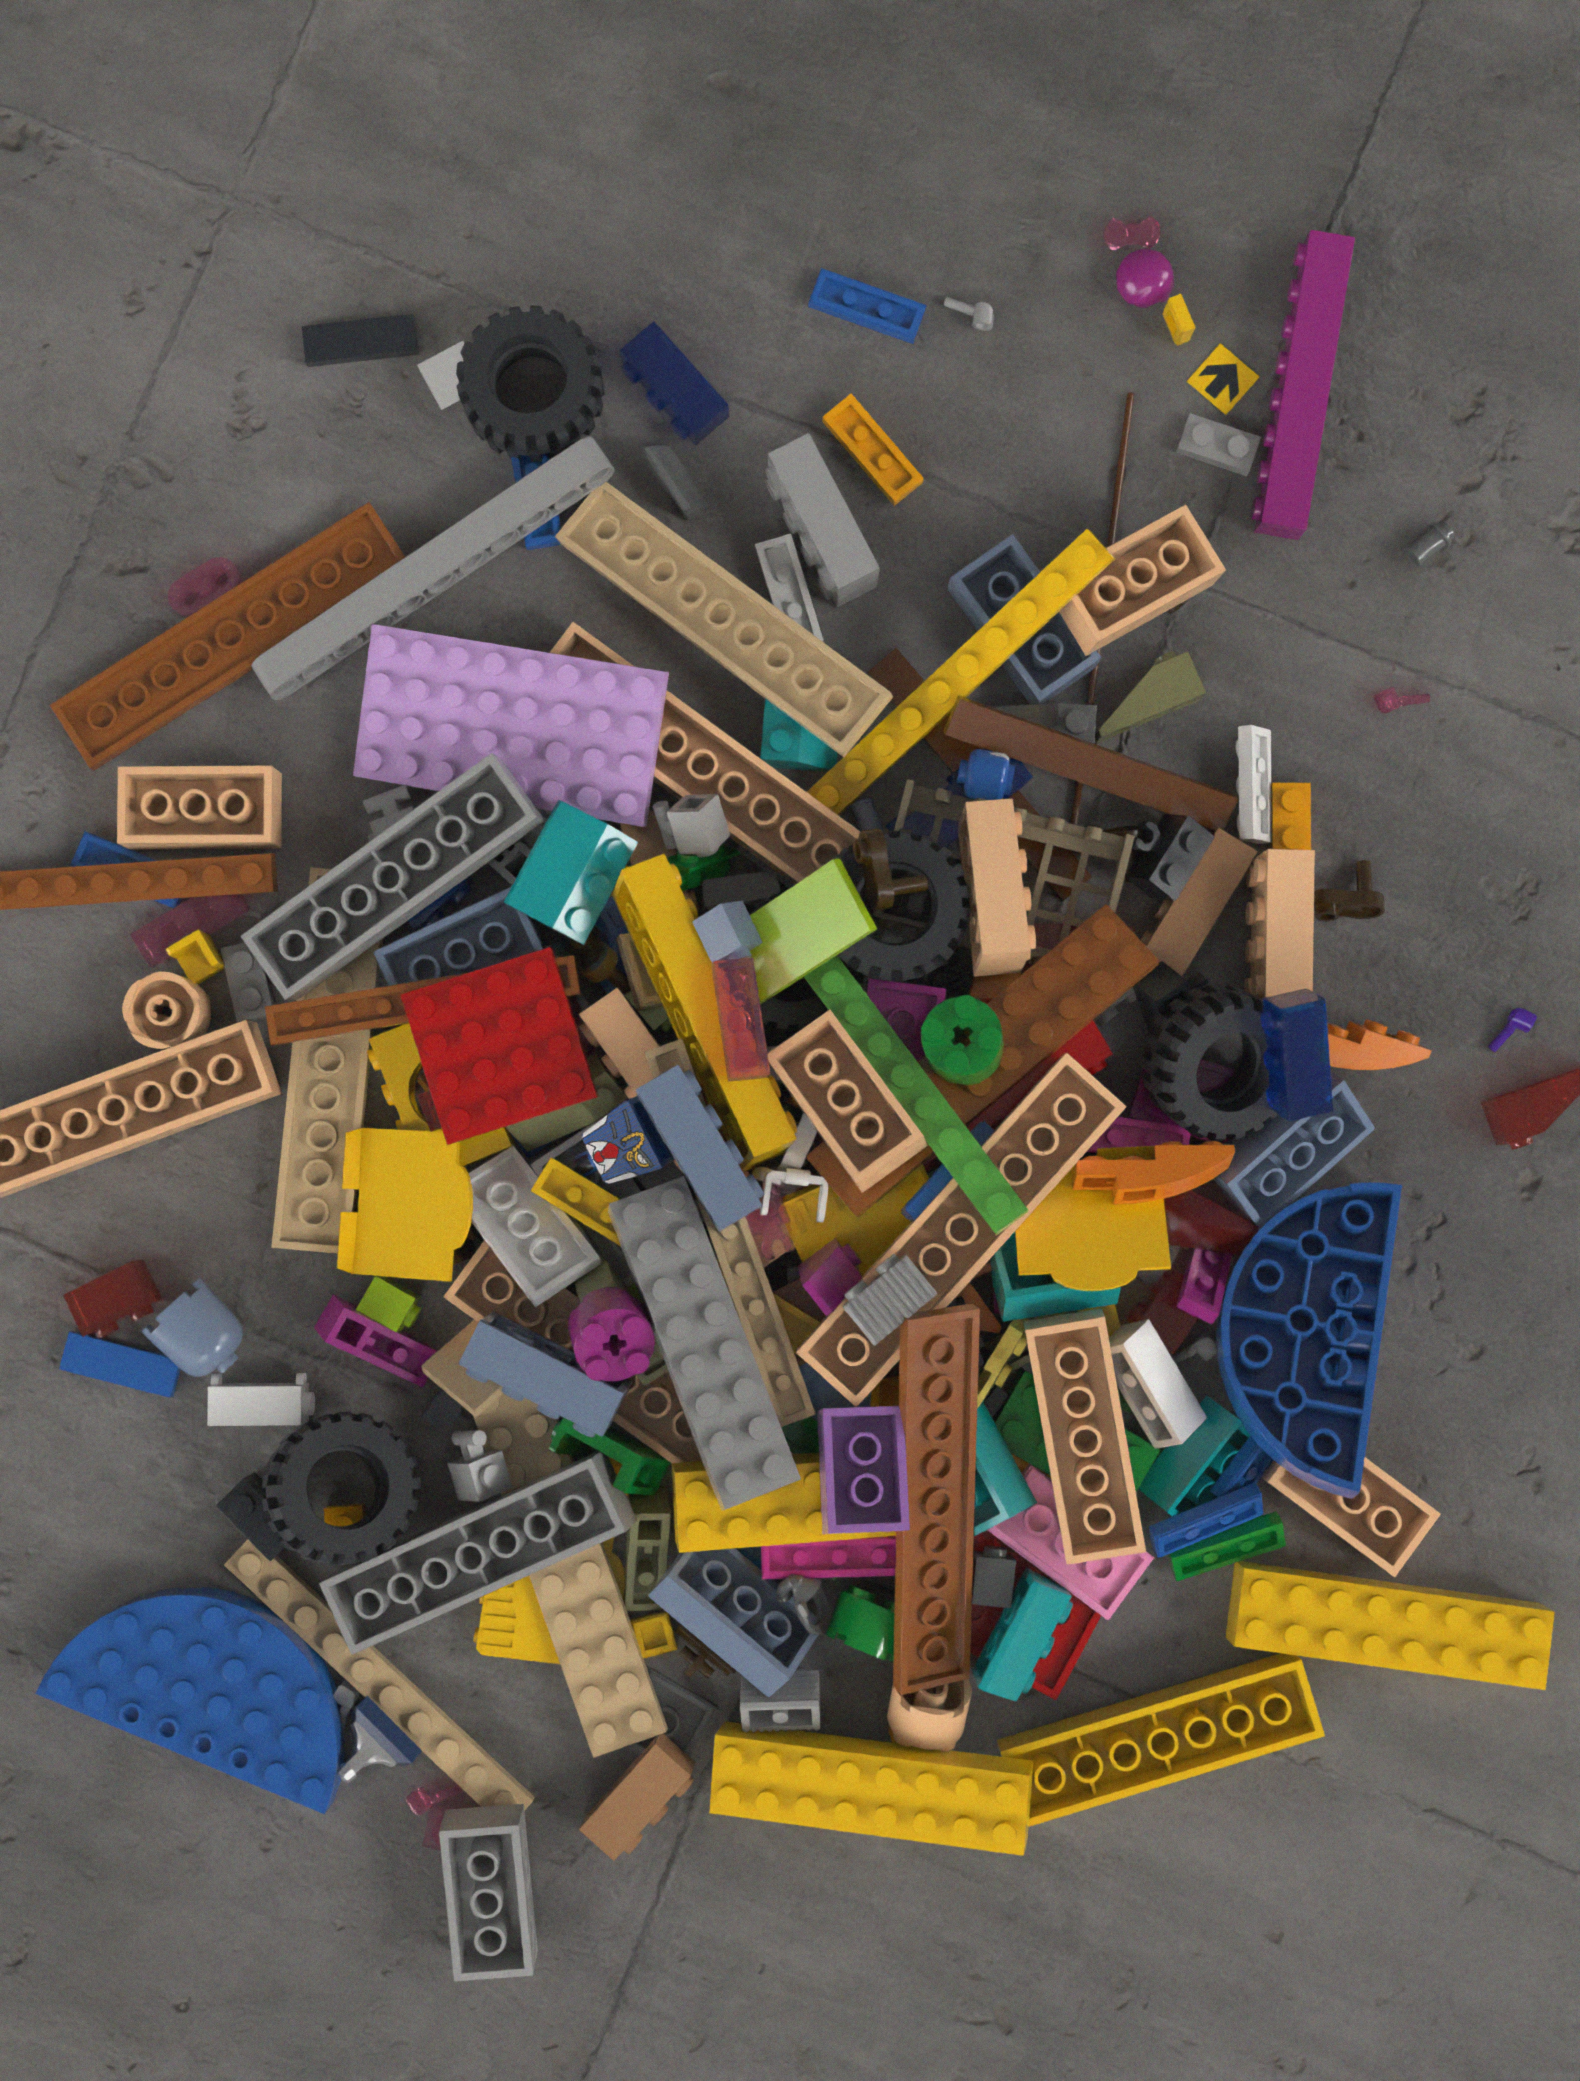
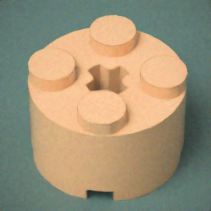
(144, 1008)
(930, 1716)

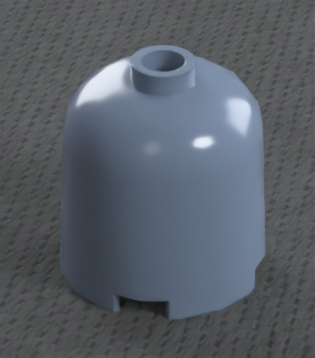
(197, 1332)

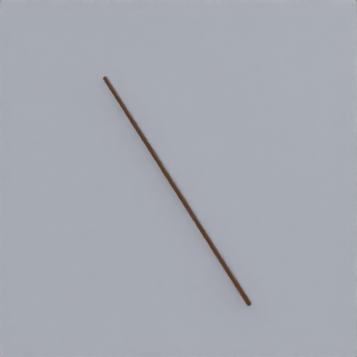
(1111, 540)

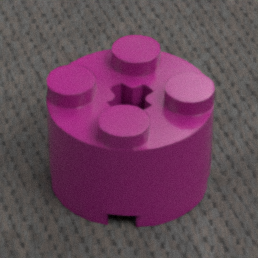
(611, 1335)

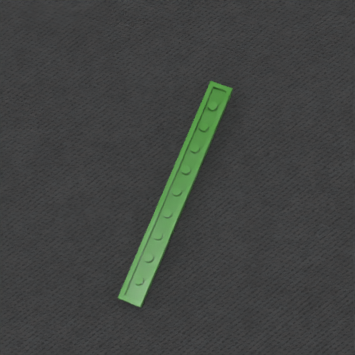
(917, 1095)

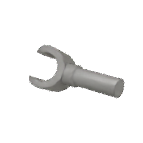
(981, 312)
(1202, 1344)
(346, 1696)

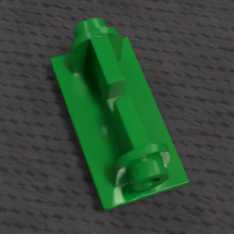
(696, 869)

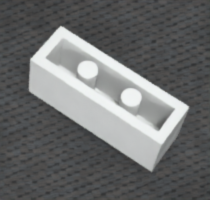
(1154, 1385)

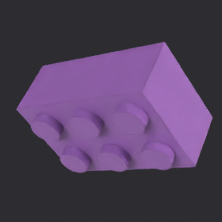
(862, 1470)

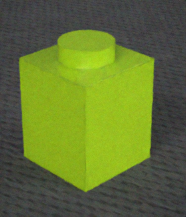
(390, 1304)

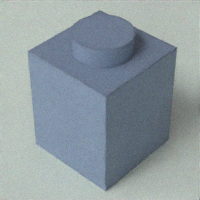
(727, 932)

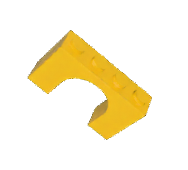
(400, 1064)

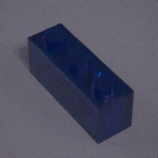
(673, 384)
(1297, 1054)

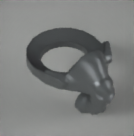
(803, 1590)

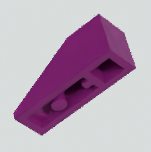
(373, 1342)

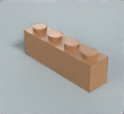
(1189, 919)

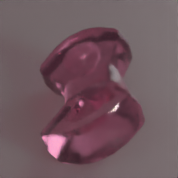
(1119, 234)

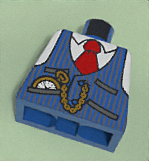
(623, 1145)

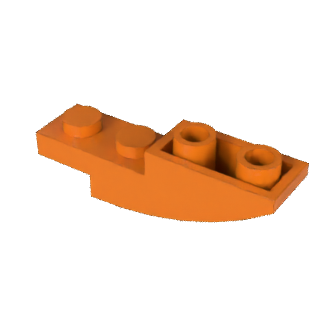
(1372, 1048)
(1169, 1171)

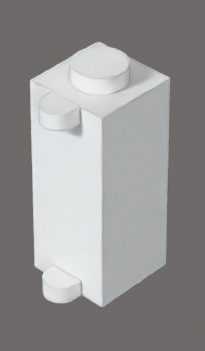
(259, 1403)

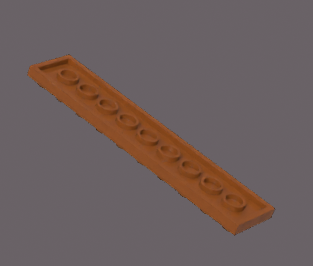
(223, 638)
(1036, 1019)
(937, 1552)

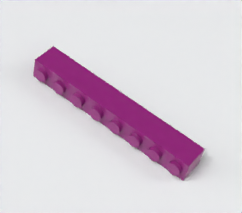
(1303, 384)

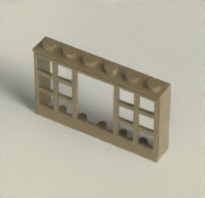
(1051, 831)

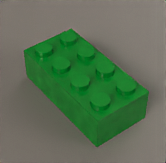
(1023, 1432)

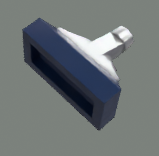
(376, 1741)

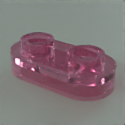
(203, 583)

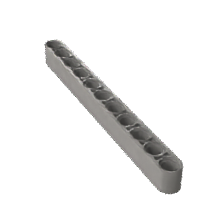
(433, 568)

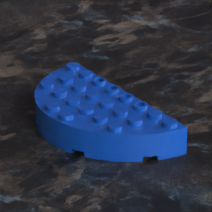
(1307, 1330)
(213, 1684)

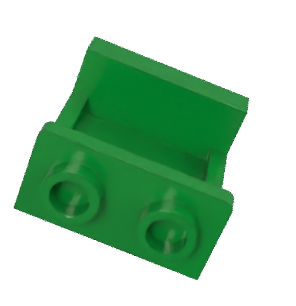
(641, 1466)

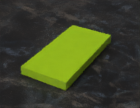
(807, 928)

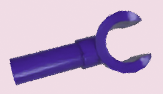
(1517, 1018)

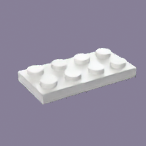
(525, 1231)

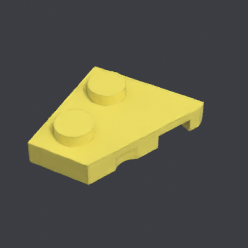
(996, 1368)

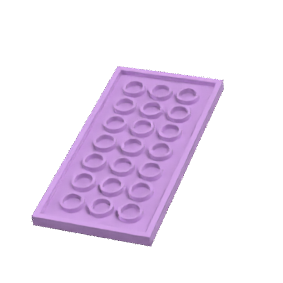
(555, 720)

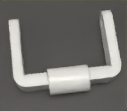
(795, 1177)

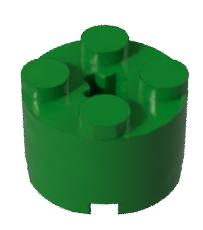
(964, 1018)
(864, 1623)

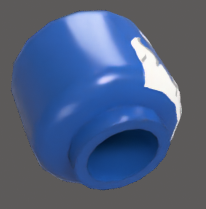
(986, 775)

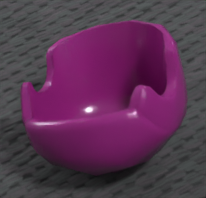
(1145, 278)

